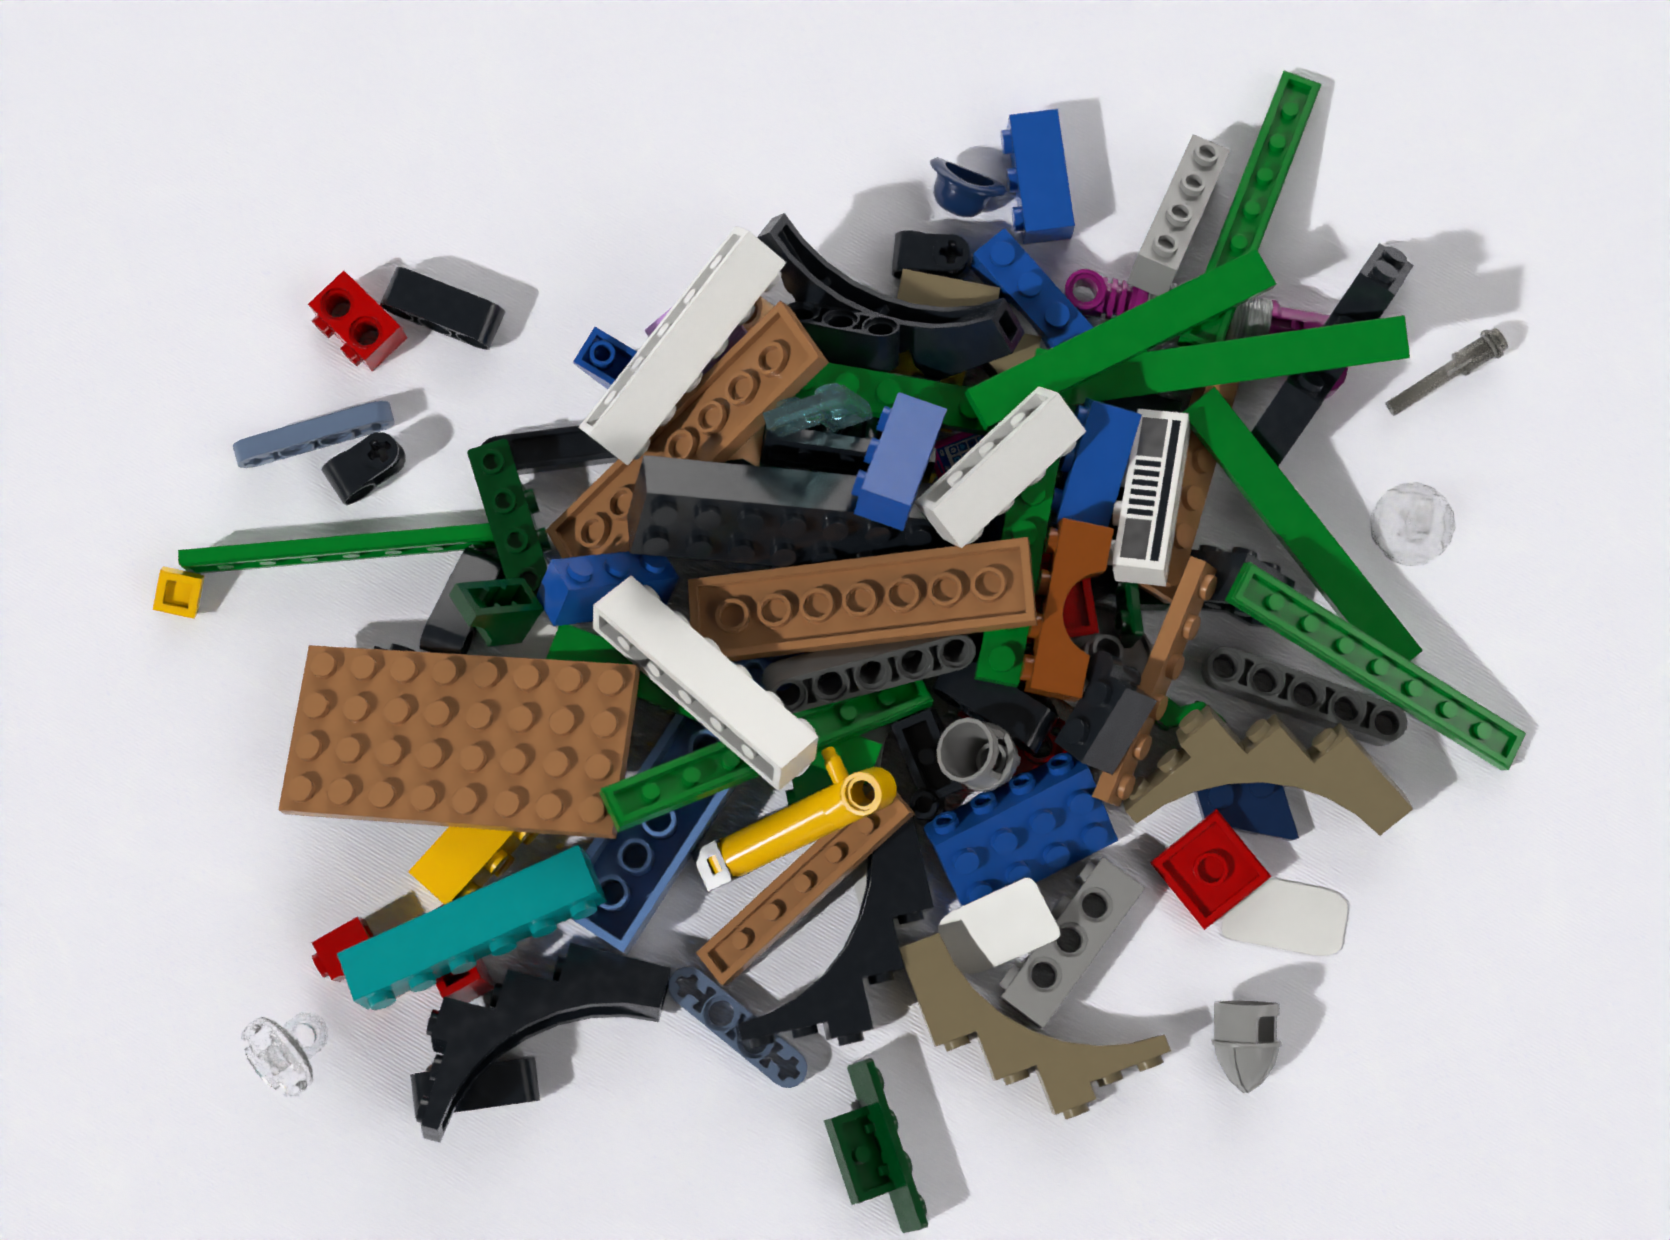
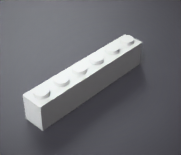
(683, 345)
(705, 682)

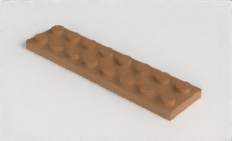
(708, 425)
(866, 600)

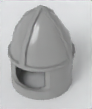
(977, 754)
(1246, 1041)

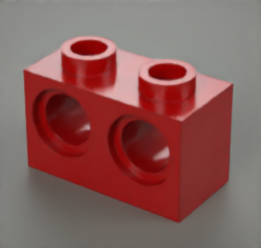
(362, 317)

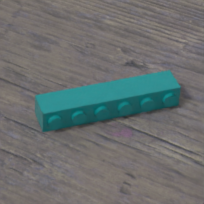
(472, 928)

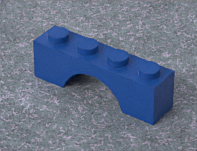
(1028, 289)

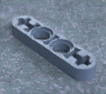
(313, 434)
(728, 1032)

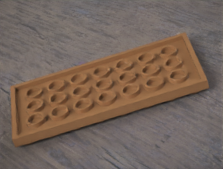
(459, 740)

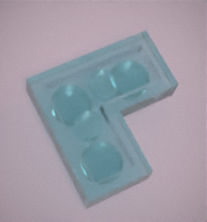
(831, 406)

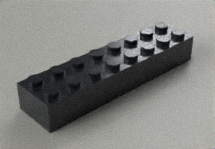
(760, 516)

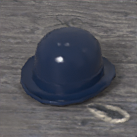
(963, 190)

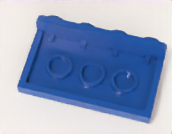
(1021, 829)

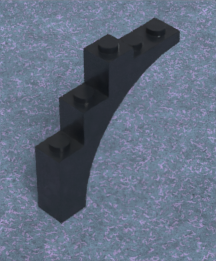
(938, 338)
(1305, 392)
(838, 999)
(475, 1036)

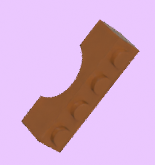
(1056, 663)

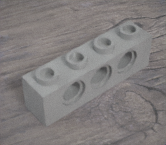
(1178, 216)
(1118, 894)

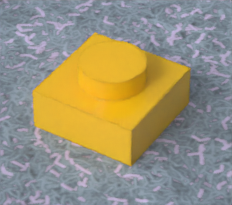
(178, 592)

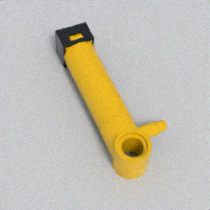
(795, 824)

